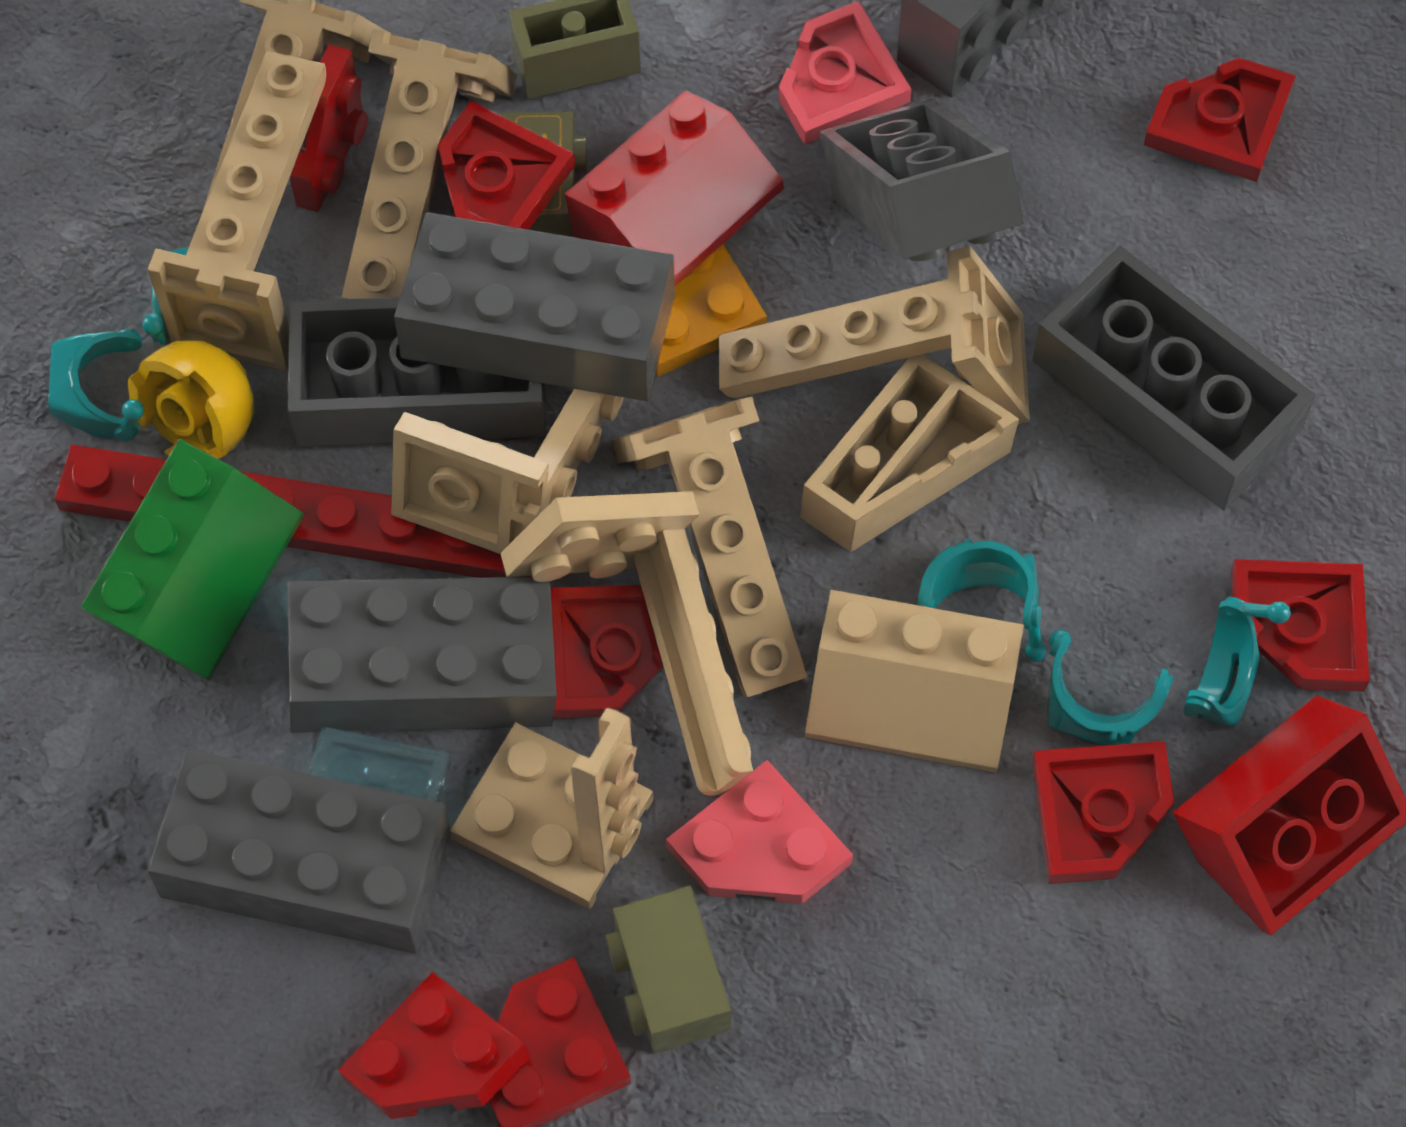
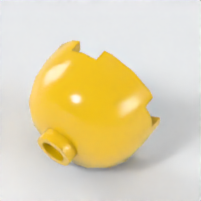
(194, 396)

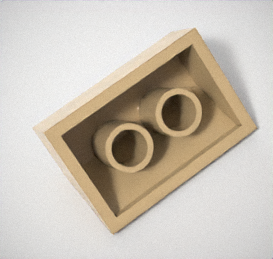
(913, 681)

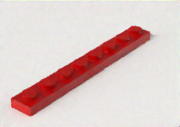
(334, 520)

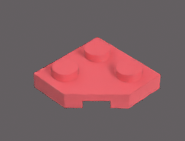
(840, 74)
(760, 842)

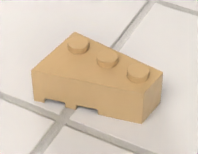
(905, 452)

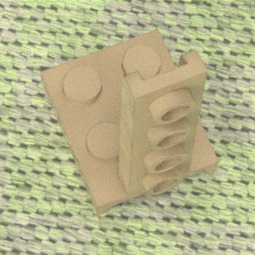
(300, 31)
(408, 152)
(214, 287)
(958, 313)
(483, 488)
(649, 535)
(725, 537)
(558, 811)

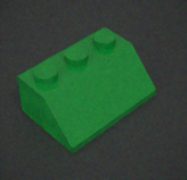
(193, 560)

